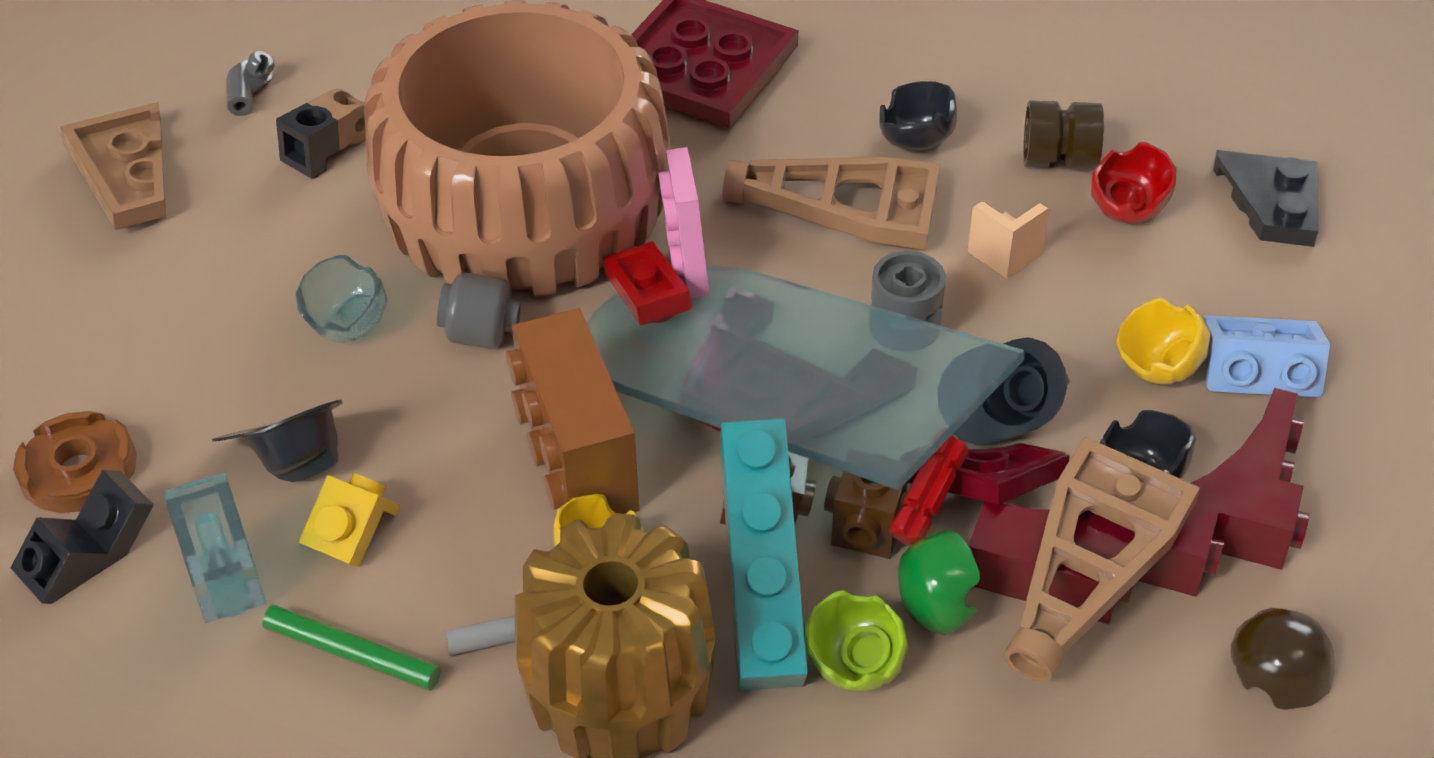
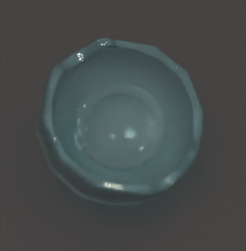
(341, 299)

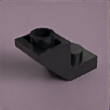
(69, 552)

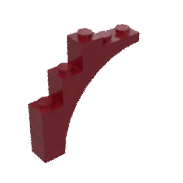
(1241, 512)

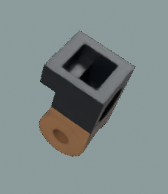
(320, 130)

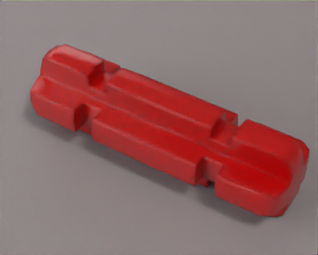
(928, 492)

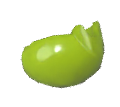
(856, 641)

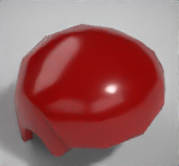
(1134, 183)

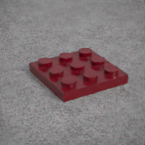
(712, 56)

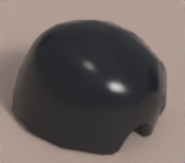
(919, 115)
(1154, 440)

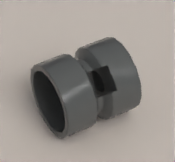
(909, 285)

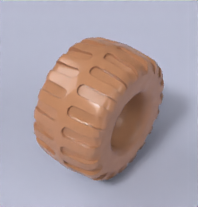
(517, 144)

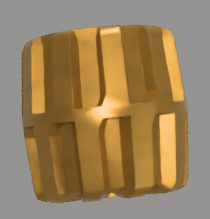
(615, 639)

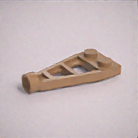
(903, 207)
(1117, 490)

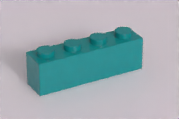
(762, 555)

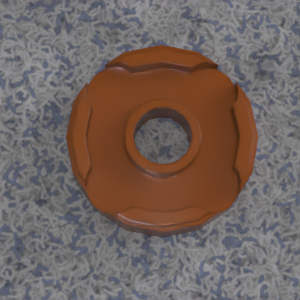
(72, 434)

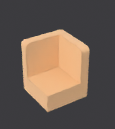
(1004, 241)

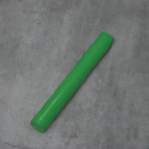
(352, 647)

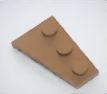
(122, 162)

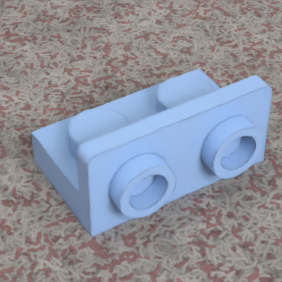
(1266, 355)

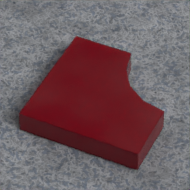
(1006, 472)

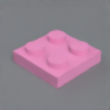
(684, 222)

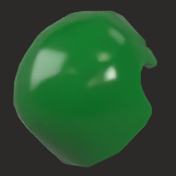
(935, 579)

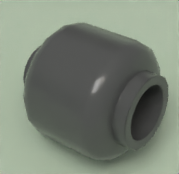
(477, 310)

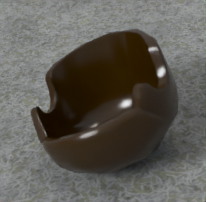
(1284, 657)

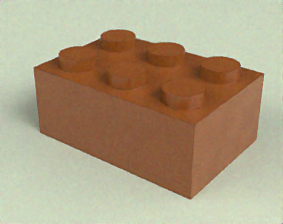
(572, 412)

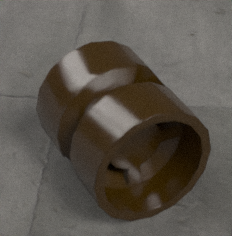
(1063, 134)

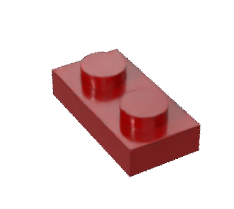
(647, 283)

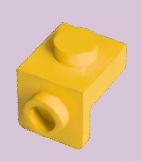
(346, 517)

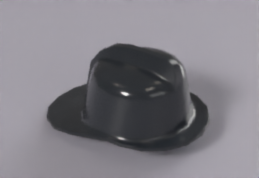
(1023, 400)
(297, 445)

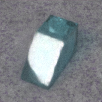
(214, 547)

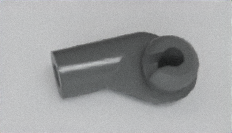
(247, 79)

